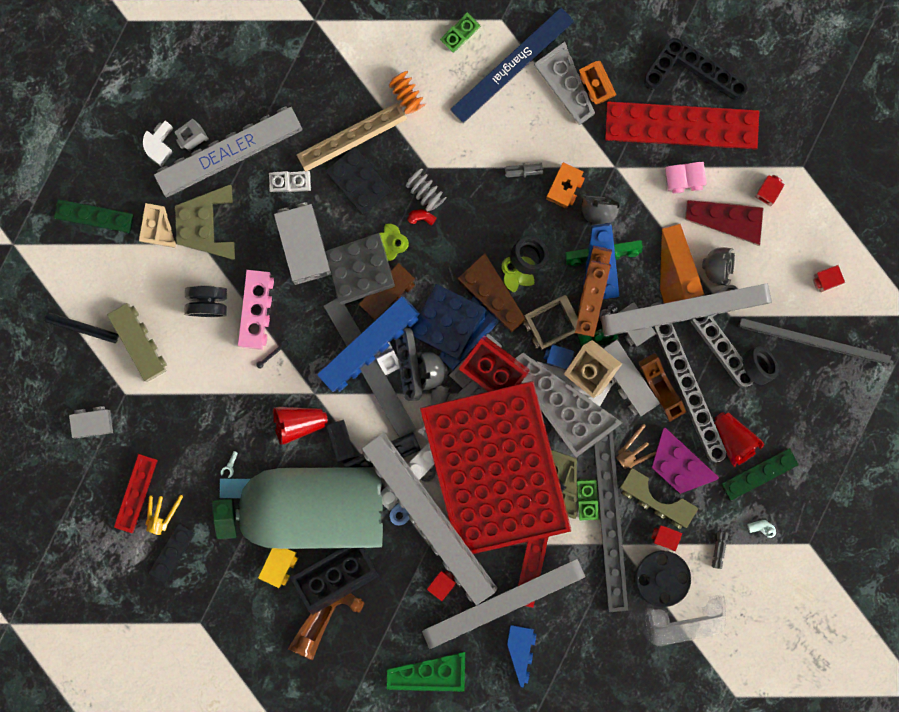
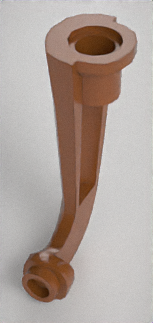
(311, 632)

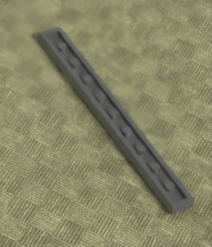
(610, 524)

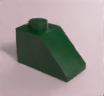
(224, 518)

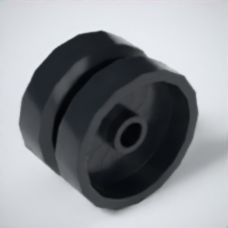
(206, 298)

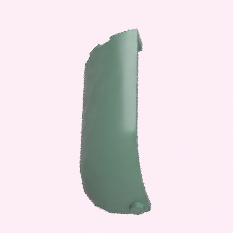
(312, 508)

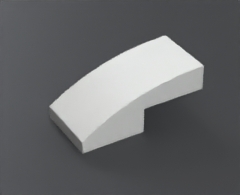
(387, 360)

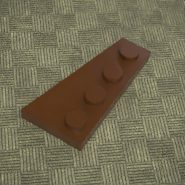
(491, 292)

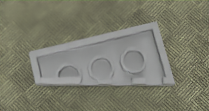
(562, 77)

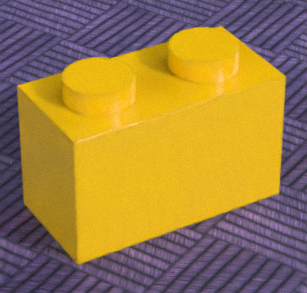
(277, 566)

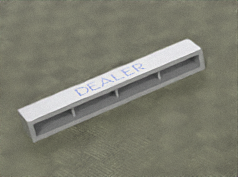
(228, 152)

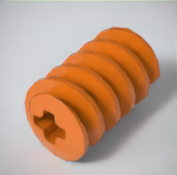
(406, 94)

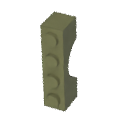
(636, 486)

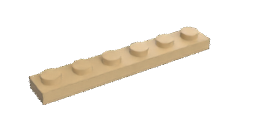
(351, 137)

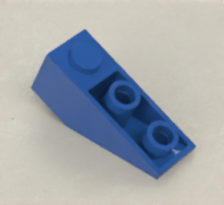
(519, 646)

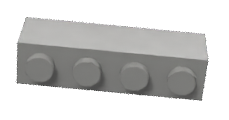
(631, 382)

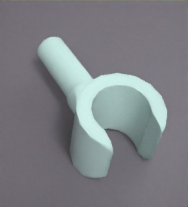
(230, 464)

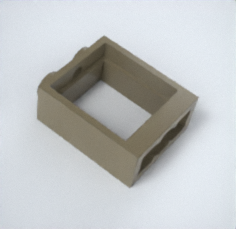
(569, 312)

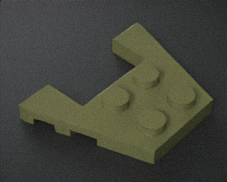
(196, 223)
(567, 473)

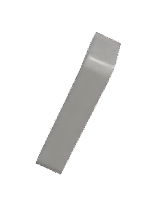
(719, 337)

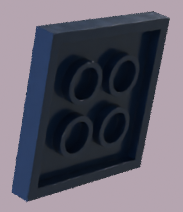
(448, 321)

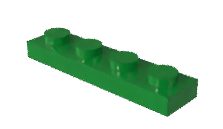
(631, 249)

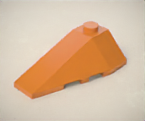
(678, 272)

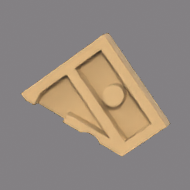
(156, 227)

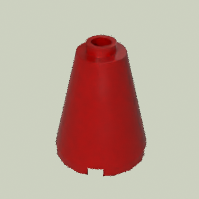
(297, 422)
(736, 438)

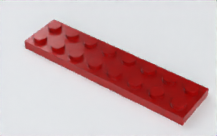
(682, 125)

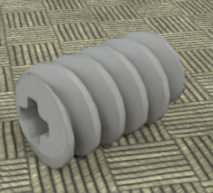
(425, 191)

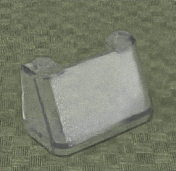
(663, 632)

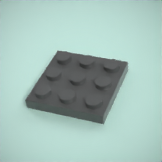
(360, 268)

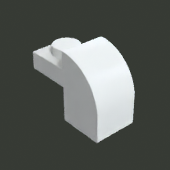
(153, 143)

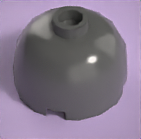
(598, 210)
(719, 265)
(431, 370)

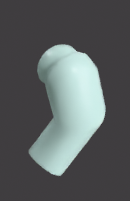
(763, 526)

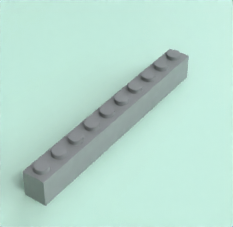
(429, 518)

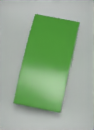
(460, 33)
(587, 499)

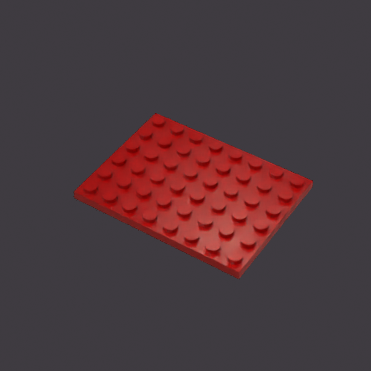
(496, 468)

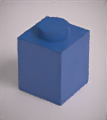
(558, 357)

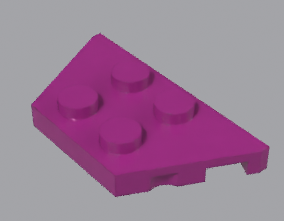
(679, 465)

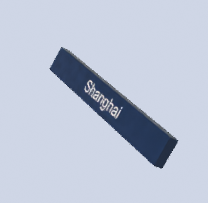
(512, 65)

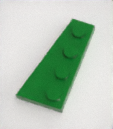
(431, 675)

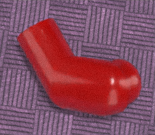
(421, 214)

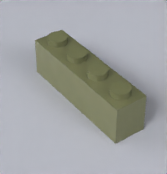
(137, 343)

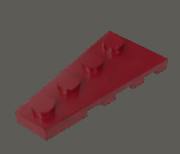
(729, 219)

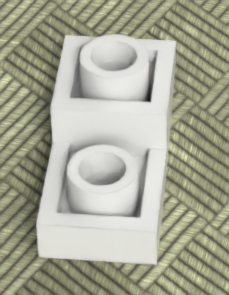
(289, 181)

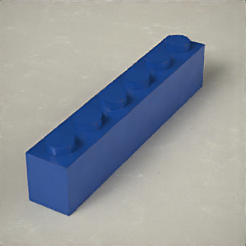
(368, 344)

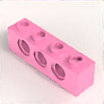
(253, 280)

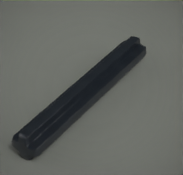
(81, 327)

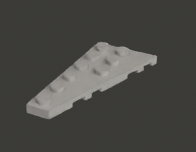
(571, 413)

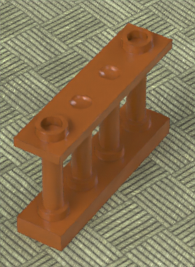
(593, 291)

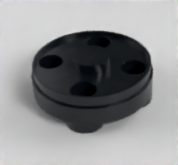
(662, 578)

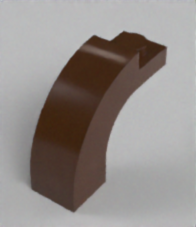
(660, 386)

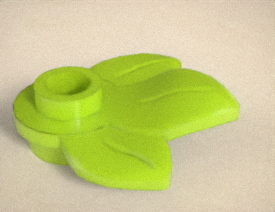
(389, 238)
(514, 278)

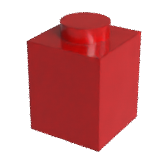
(770, 190)
(828, 278)
(666, 537)
(442, 585)

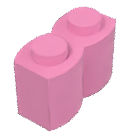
(685, 177)

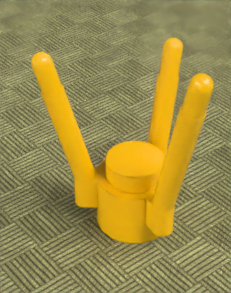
(155, 524)

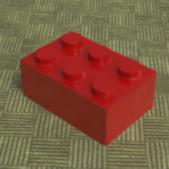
(493, 366)

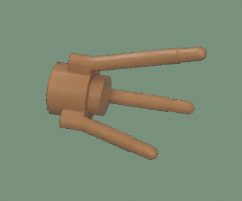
(627, 458)

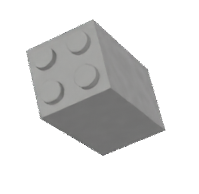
(302, 243)

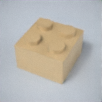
(592, 369)

